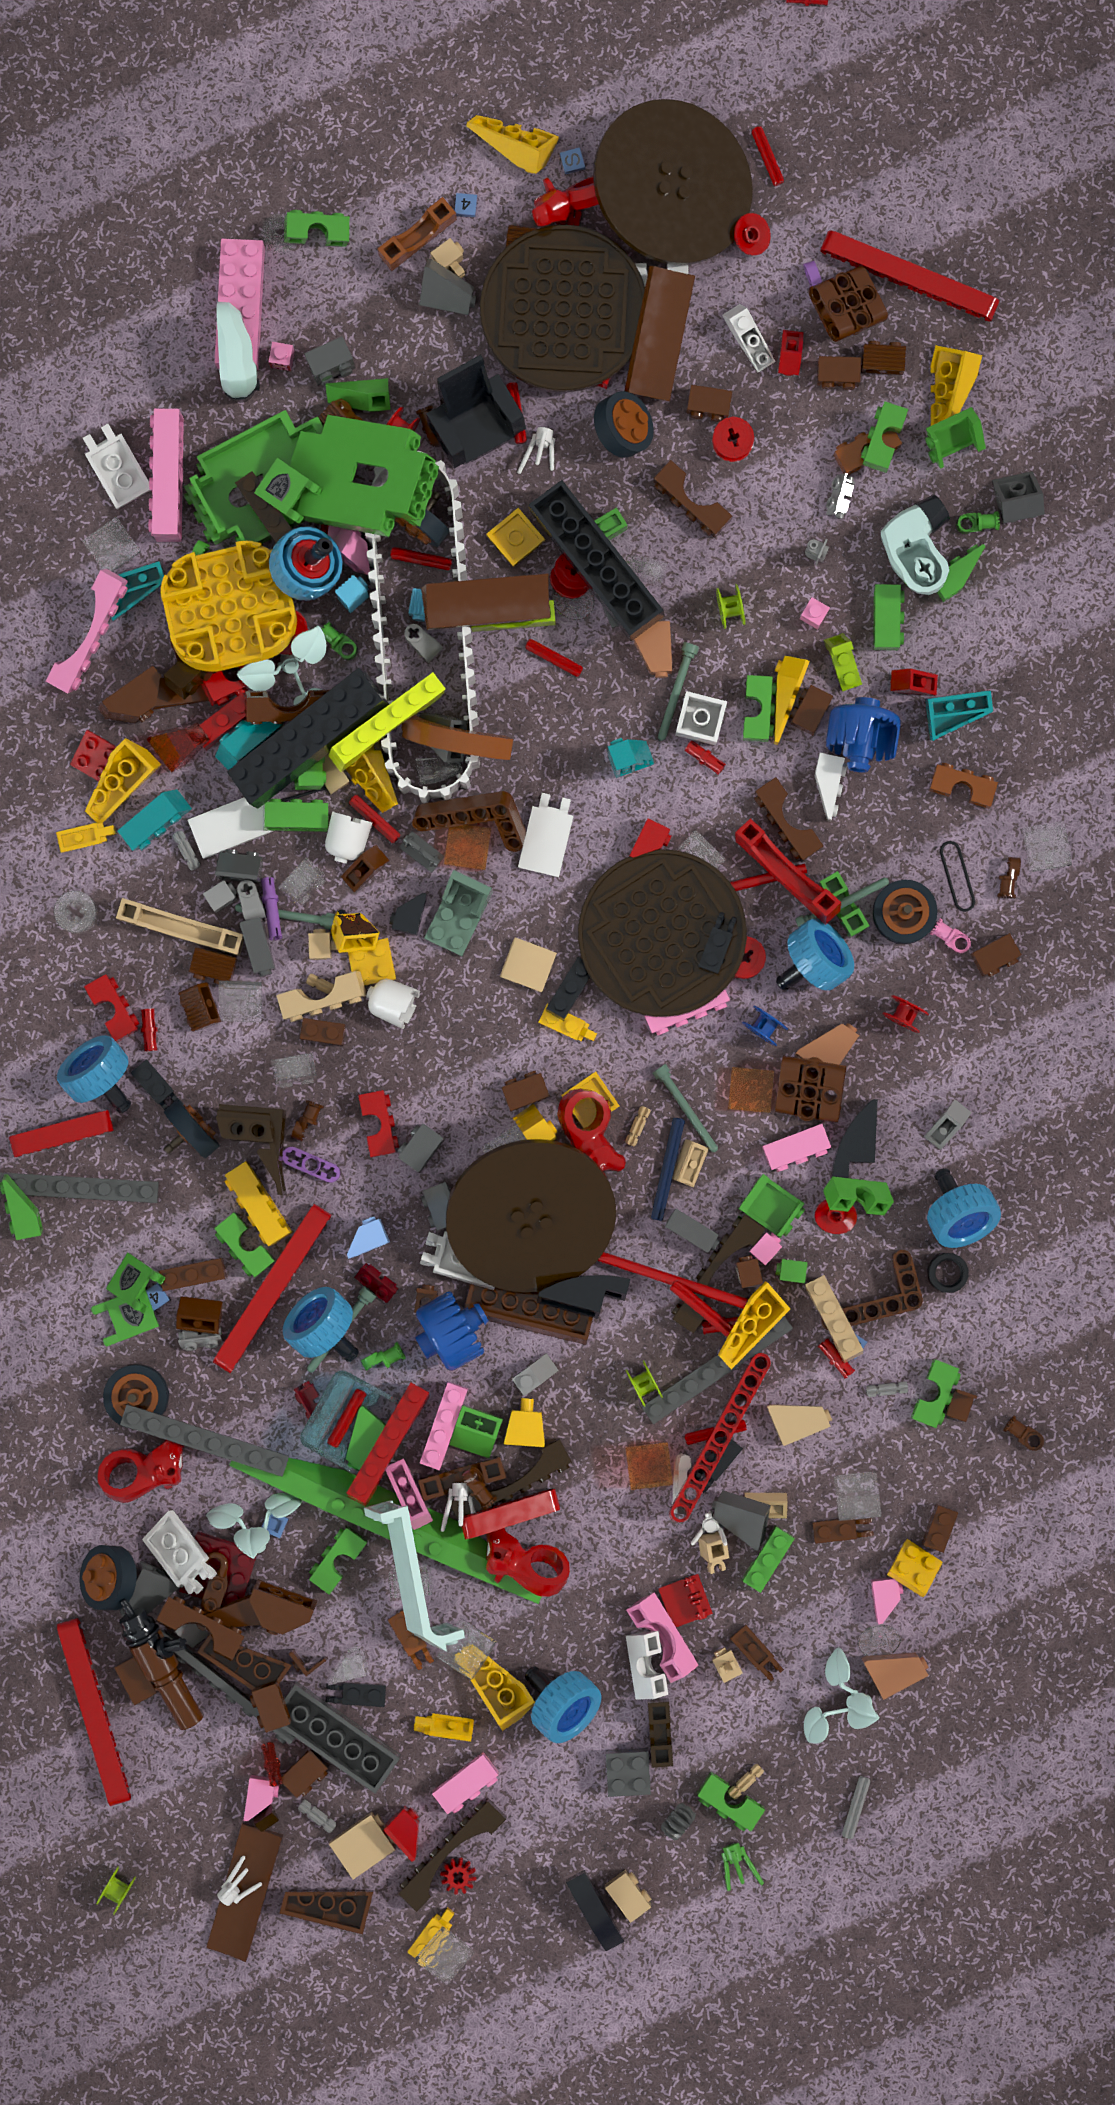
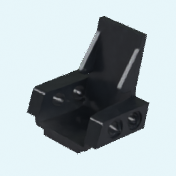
(473, 413)

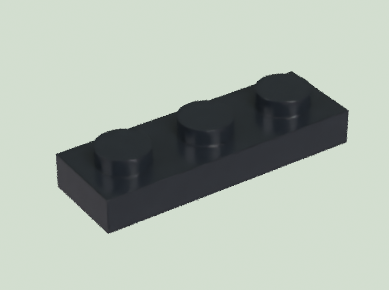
(569, 990)

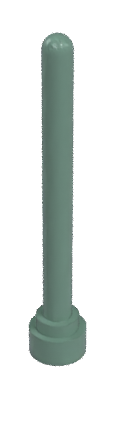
(689, 651)
(850, 899)
(325, 920)
(663, 1075)
(365, 1296)

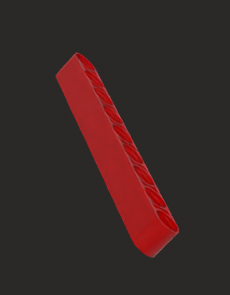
(909, 274)
(272, 1288)
(728, 1431)
(92, 1710)

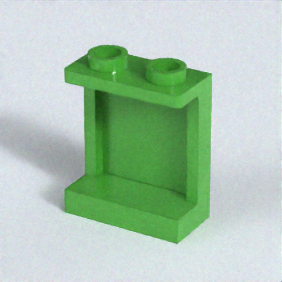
(954, 434)
(772, 1206)

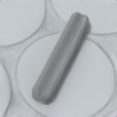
(856, 1807)

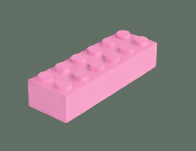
(242, 285)
(167, 475)

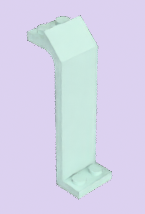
(409, 1576)

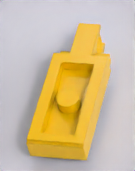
(84, 836)
(571, 1026)
(445, 1726)
(430, 1930)

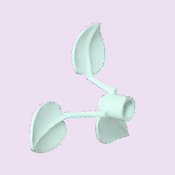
(306, 645)
(254, 1539)
(860, 1708)

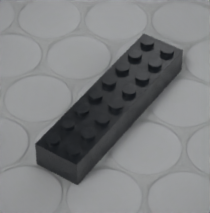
(596, 560)
(307, 738)

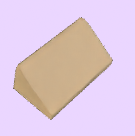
(334, 778)
(689, 1162)
(777, 1501)

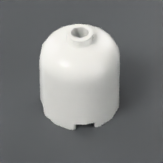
(346, 837)
(392, 1001)

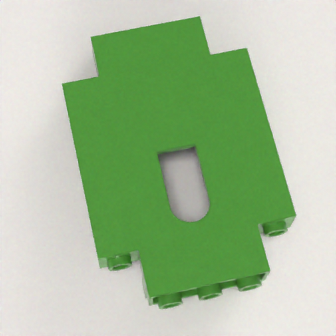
(230, 461)
(332, 461)

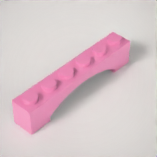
(108, 590)

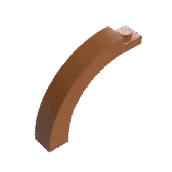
(457, 739)

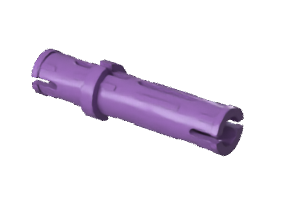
(270, 901)

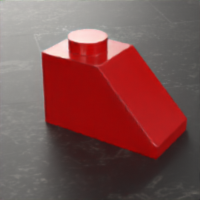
(790, 352)
(913, 682)
(651, 838)

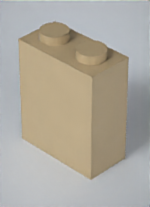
(362, 1845)

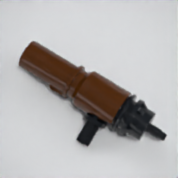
(159, 1664)

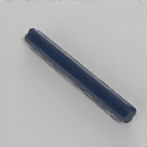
(668, 1169)

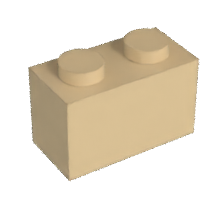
(628, 1895)

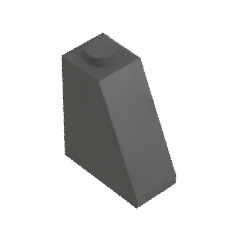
(445, 290)
(446, 756)
(258, 946)
(692, 1231)
(742, 1517)
(151, 1588)

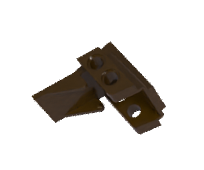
(252, 1120)

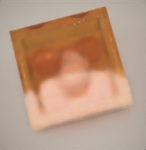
(649, 1465)

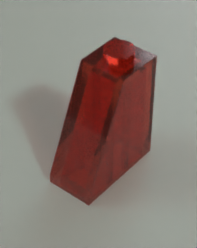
(178, 744)

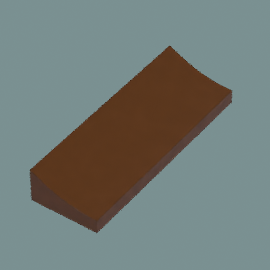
(659, 333)
(486, 601)
(523, 1312)
(237, 1923)

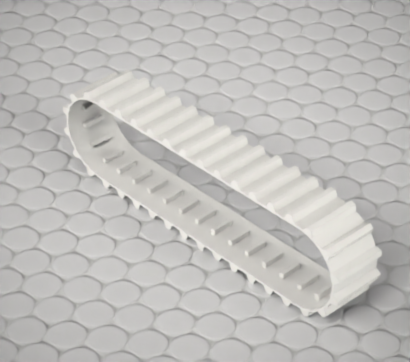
(380, 642)

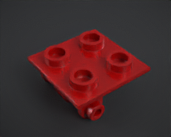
(92, 755)
(685, 1600)

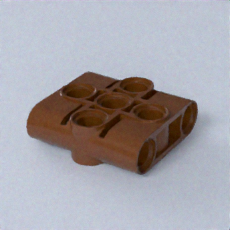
(848, 303)
(833, 1080)

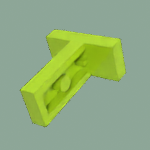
(841, 653)

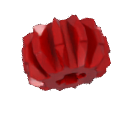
(457, 1884)

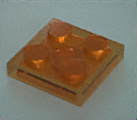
(467, 847)
(750, 1090)

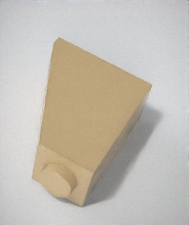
(798, 1421)

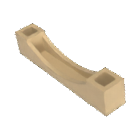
(180, 927)

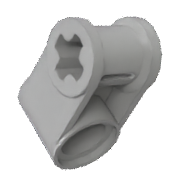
(425, 644)
(251, 903)

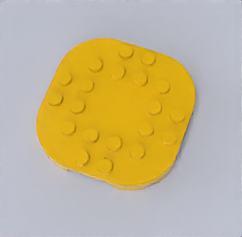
(226, 608)

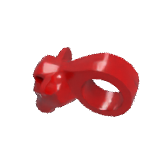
(557, 204)
(590, 1139)
(158, 1468)
(508, 1557)

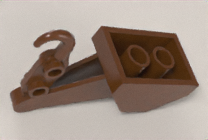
(143, 695)
(268, 1605)

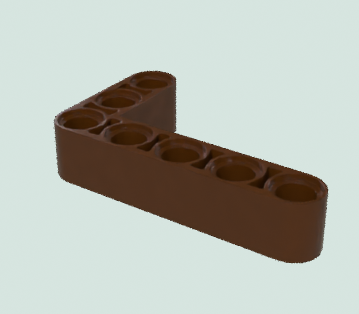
(475, 809)
(901, 1298)

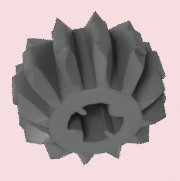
(678, 1821)

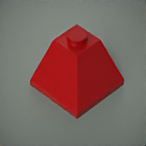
(404, 1831)

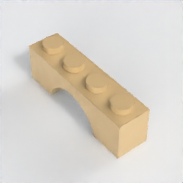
(346, 988)
(834, 1319)

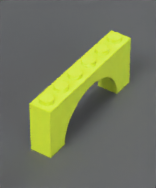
(369, 733)

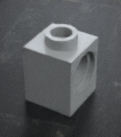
(220, 895)

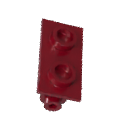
(383, 1289)
(306, 1397)

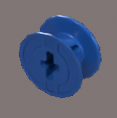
(765, 1025)

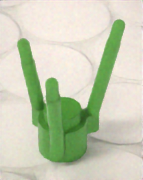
(733, 1854)

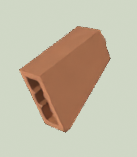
(655, 649)
(831, 1046)
(895, 1671)

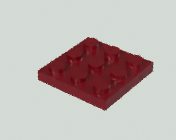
(239, 1567)

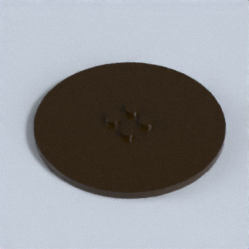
(672, 181)
(562, 308)
(650, 927)
(530, 1215)

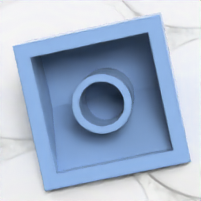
(368, 1237)

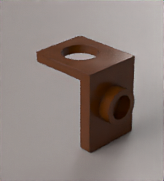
(426, 1291)
(960, 1405)
(299, 1665)

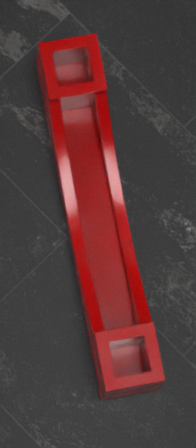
(811, 895)
(387, 1444)

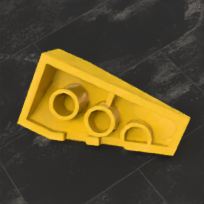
(521, 147)
(954, 378)
(788, 681)
(124, 773)
(373, 777)
(758, 1317)
(502, 1694)

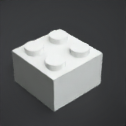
(701, 718)

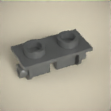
(421, 851)

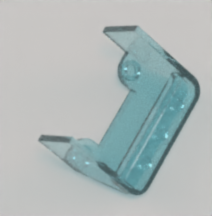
(330, 1410)

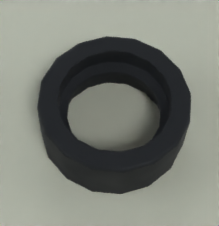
(964, 1272)

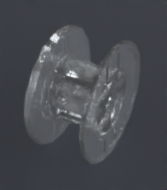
(64, 915)

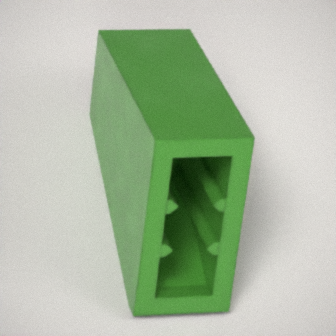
(364, 1436)

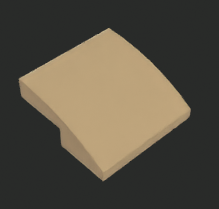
(528, 964)

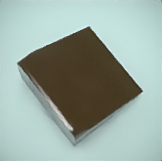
(265, 1818)

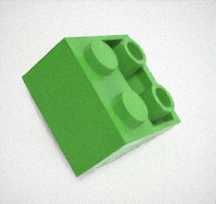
(476, 1431)

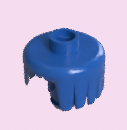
(862, 731)
(450, 1331)

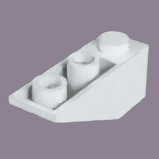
(749, 337)
(827, 776)

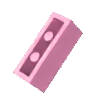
(797, 1148)
(408, 1493)
(466, 1783)

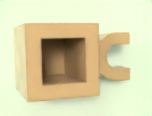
(449, 256)
(320, 945)
(713, 1550)
(726, 1664)

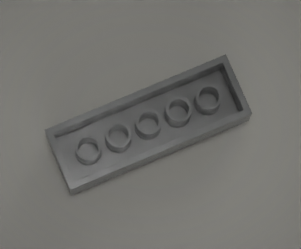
(339, 1738)

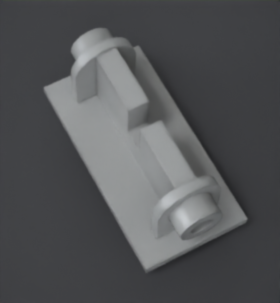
(842, 486)
(816, 550)
(191, 1340)

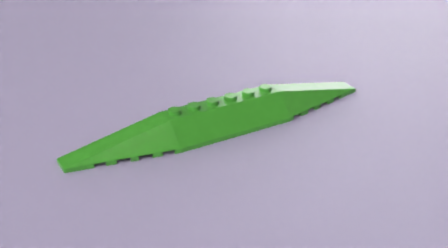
(328, 1489)

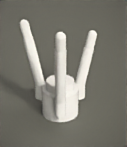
(542, 439)
(460, 1492)
(710, 1526)
(230, 1891)

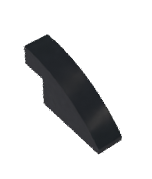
(857, 1142)
(584, 1294)
(594, 1910)

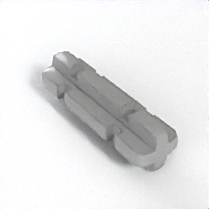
(186, 850)
(886, 1389)
(317, 1816)

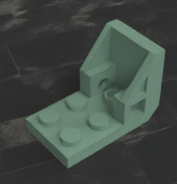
(458, 913)

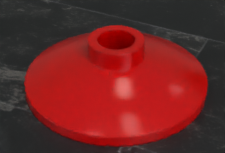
(758, 231)
(832, 1222)

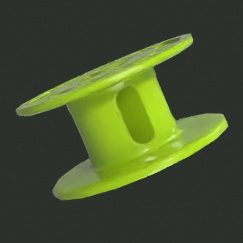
(730, 606)
(644, 1383)
(116, 1890)

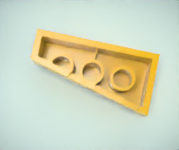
(534, 1125)
(258, 1204)

